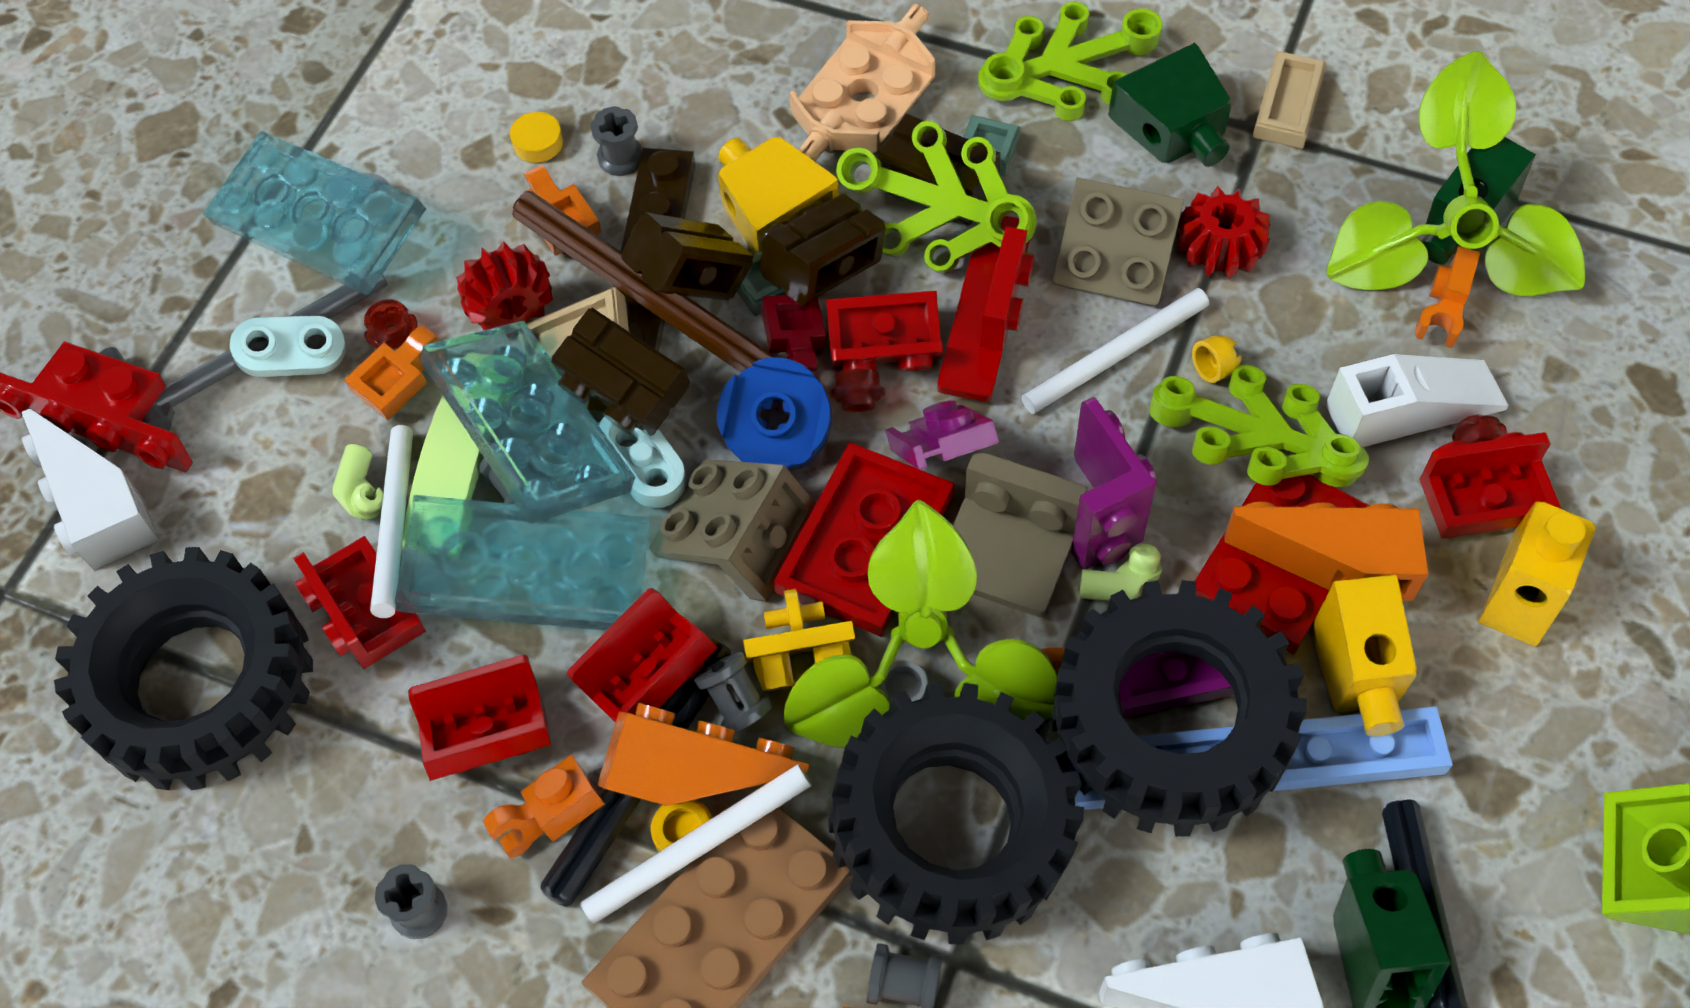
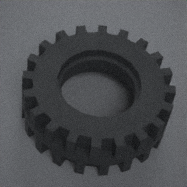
(139, 620)
(972, 738)
(1159, 782)

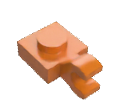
(566, 200)
(1451, 288)
(391, 376)
(552, 807)

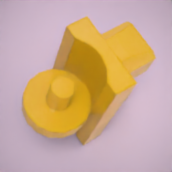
(772, 652)

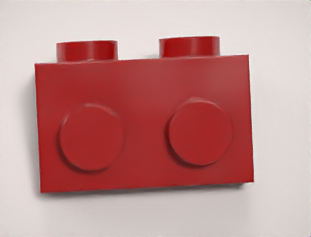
(885, 330)
(1486, 483)
(345, 591)
(641, 657)
(479, 717)

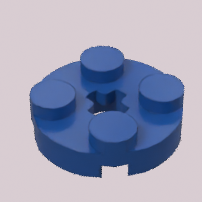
(757, 389)

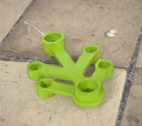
(1009, 76)
(945, 201)
(1326, 455)

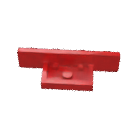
(985, 314)
(98, 401)

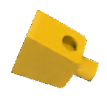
(769, 186)
(1543, 554)
(1366, 650)

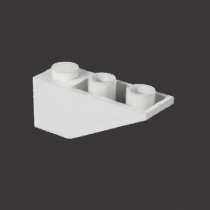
(1410, 396)
(95, 499)
(1256, 976)

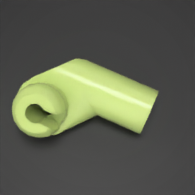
(352, 488)
(1130, 576)

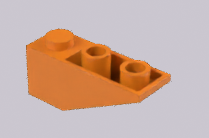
(1334, 542)
(678, 765)

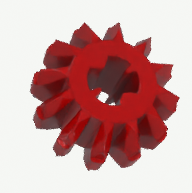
(1223, 232)
(504, 287)

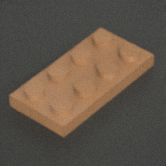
(722, 921)

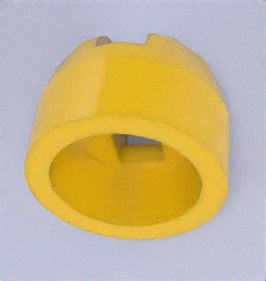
(1215, 358)

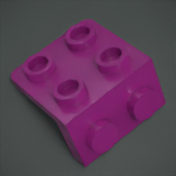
(1118, 508)

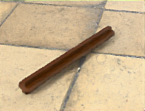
(608, 264)

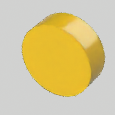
(536, 137)
(676, 821)

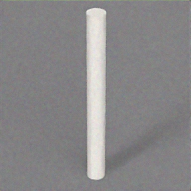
(1115, 351)
(392, 522)
(695, 844)

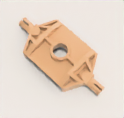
(873, 59)

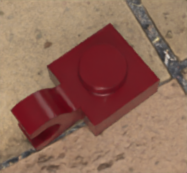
(794, 328)

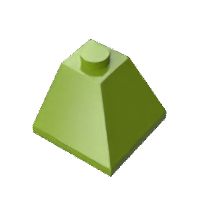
(1647, 857)

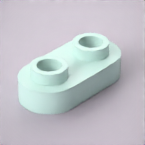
(287, 346)
(649, 460)

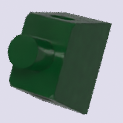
(1174, 107)
(1503, 173)
(1387, 936)

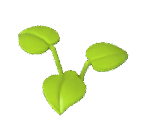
(1532, 255)
(920, 574)

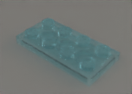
(315, 212)
(524, 423)
(497, 567)

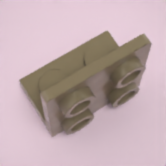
(1117, 241)
(738, 519)
(1017, 530)

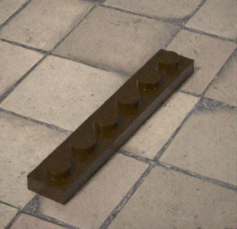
(661, 189)

